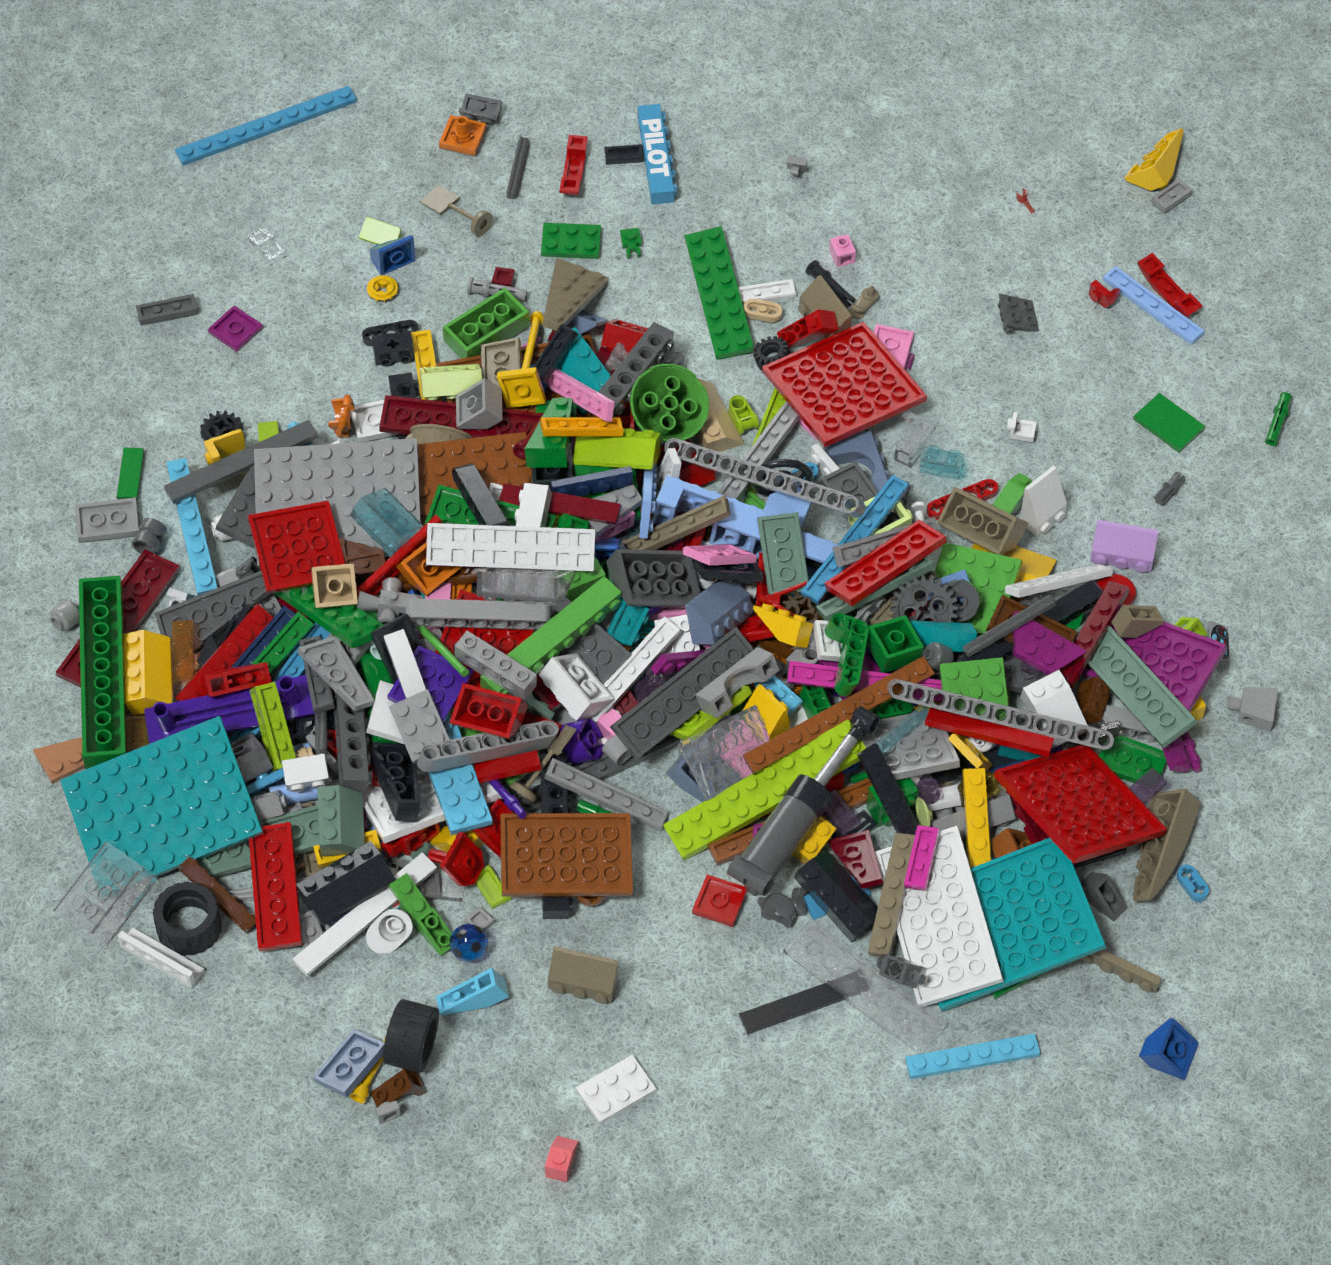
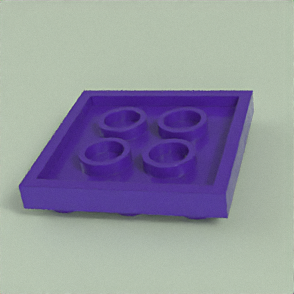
(440, 680)

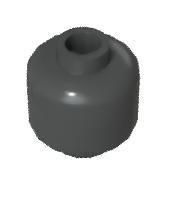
(938, 654)

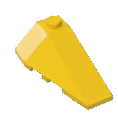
(1158, 164)

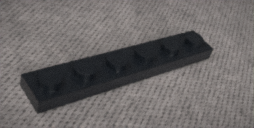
(888, 790)

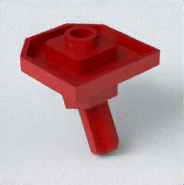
(461, 862)

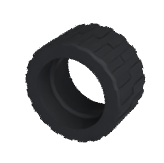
(181, 896)
(411, 1035)

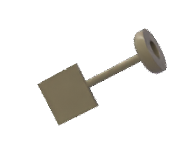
(441, 199)
(555, 748)

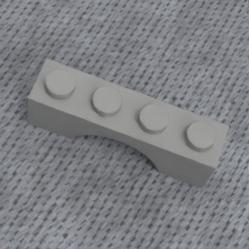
(754, 667)

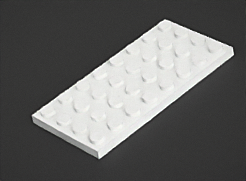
(946, 926)

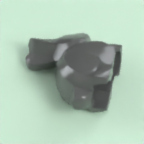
(783, 908)

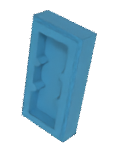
(265, 781)

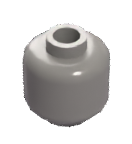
(65, 615)

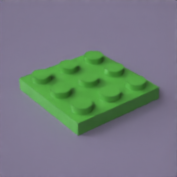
(976, 679)

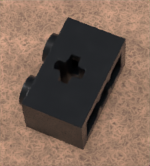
(393, 348)

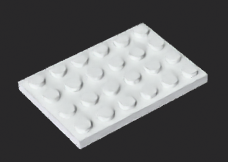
(429, 811)

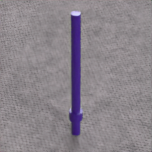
(510, 800)

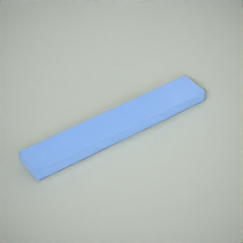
(1154, 305)

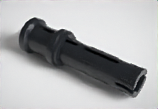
(814, 269)

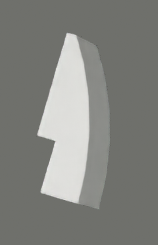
(404, 663)

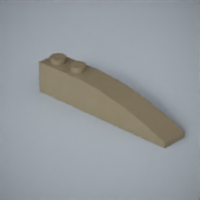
(1160, 855)

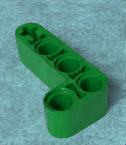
(853, 636)

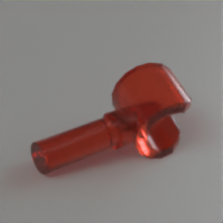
(1023, 198)

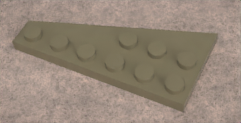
(570, 292)

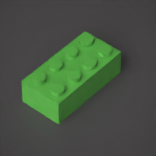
(488, 322)

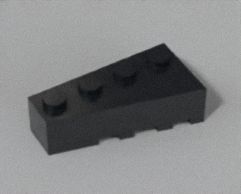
(397, 779)

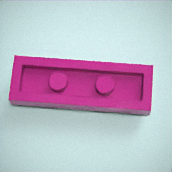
(921, 858)

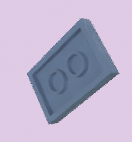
(350, 1063)

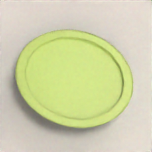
(922, 813)

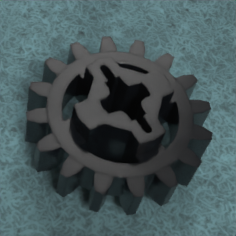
(220, 425)

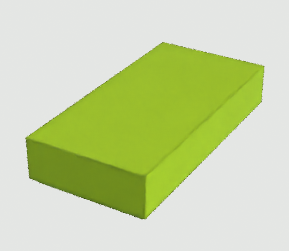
(491, 888)

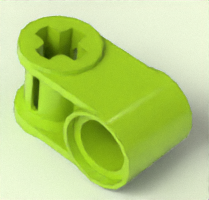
(743, 416)

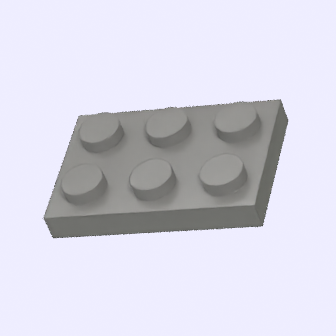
(106, 519)
(418, 723)

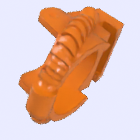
(343, 417)

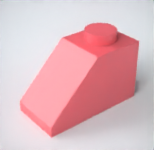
(560, 1158)

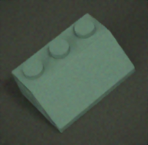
(340, 820)

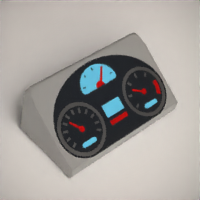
(1219, 633)

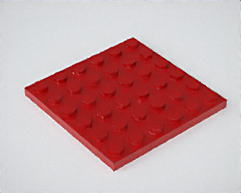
(844, 384)
(1080, 803)

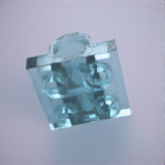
(937, 460)

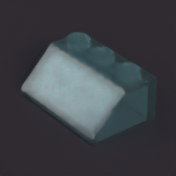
(385, 520)

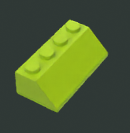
(632, 449)

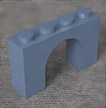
(863, 450)

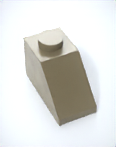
(1136, 620)

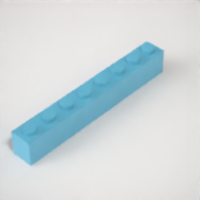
(193, 533)

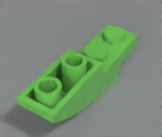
(423, 917)

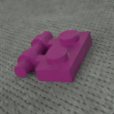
(1177, 758)

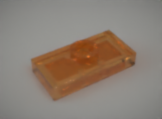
(136, 732)

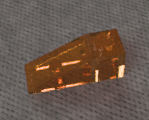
(183, 651)

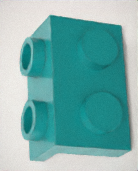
(627, 623)

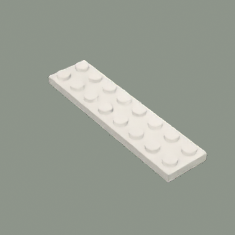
(510, 547)

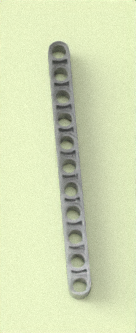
(772, 479)
(1010, 714)

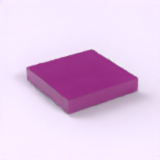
(235, 328)

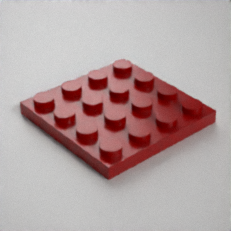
(293, 542)

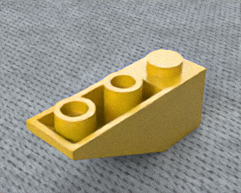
(786, 628)

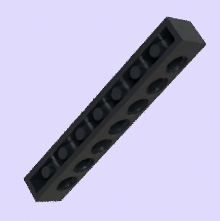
(552, 906)

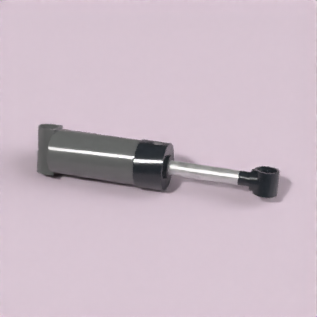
(795, 815)

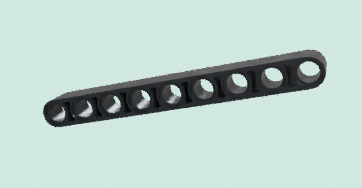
(1065, 611)

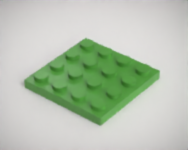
(987, 573)

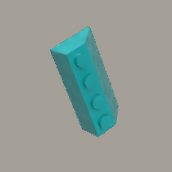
(583, 366)

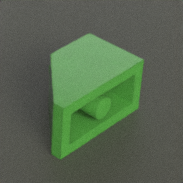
(1012, 494)

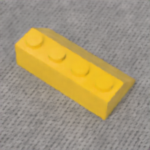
(147, 670)

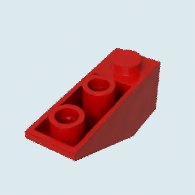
(809, 328)

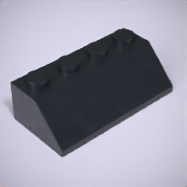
(345, 883)
(837, 895)

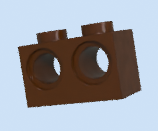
(1092, 699)

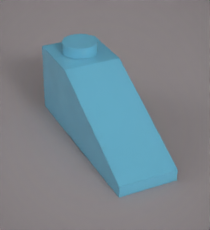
(473, 994)

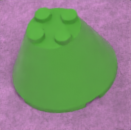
(669, 402)

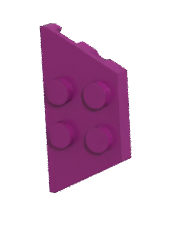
(1043, 647)

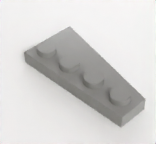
(337, 670)

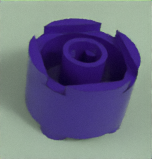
(584, 743)

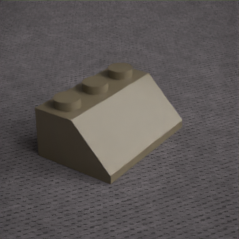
(822, 297)
(583, 975)

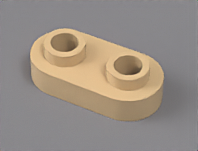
(763, 310)

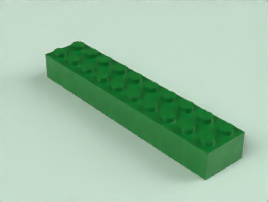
(102, 669)

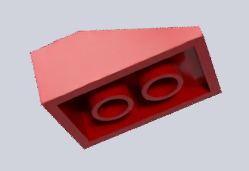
(691, 473)

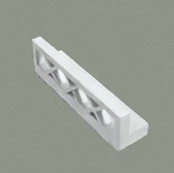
(161, 957)

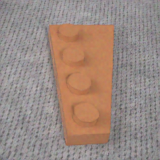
(61, 759)

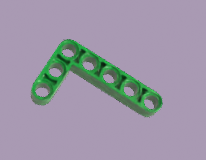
(816, 701)

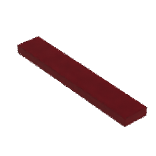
(573, 505)

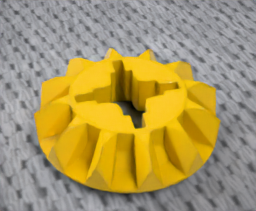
(383, 282)

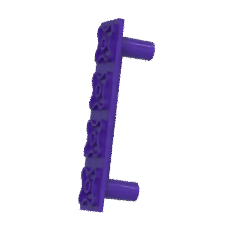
(233, 707)

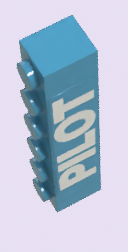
(655, 153)

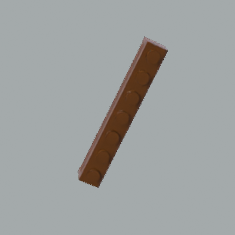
(227, 903)

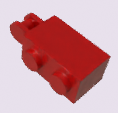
(411, 841)

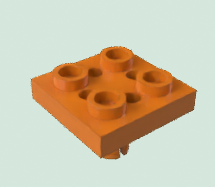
(464, 131)

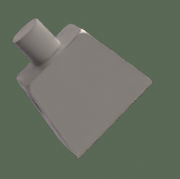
(1255, 707)

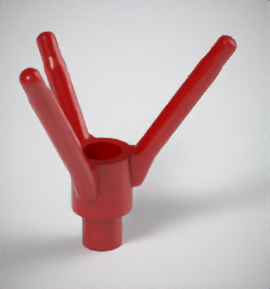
(774, 599)

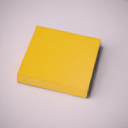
(970, 751)

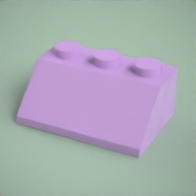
(1124, 546)

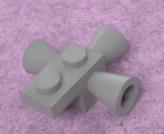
(390, 601)

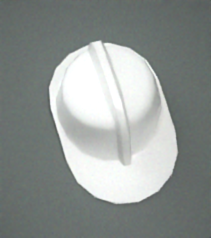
(389, 931)

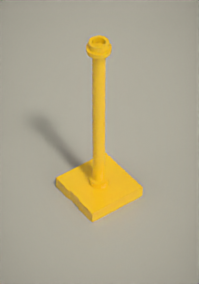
(523, 385)

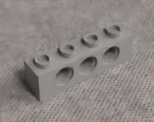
(495, 665)

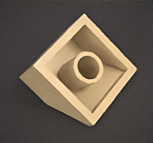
(334, 586)

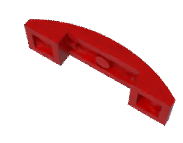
(574, 165)
(1164, 285)

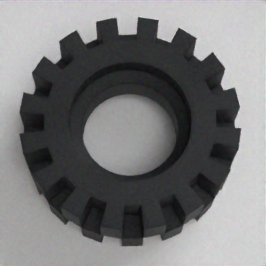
(767, 347)

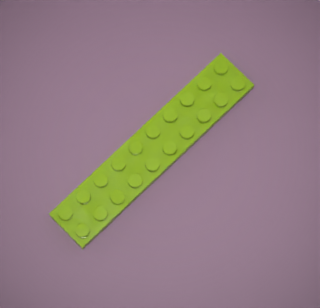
(755, 794)

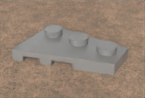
(626, 496)

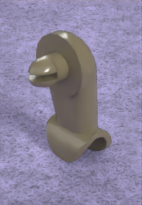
(864, 302)

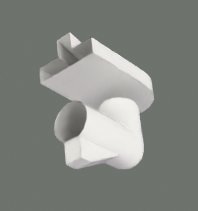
(918, 511)

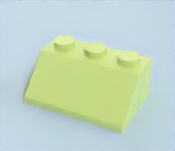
(448, 380)

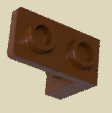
(397, 1086)

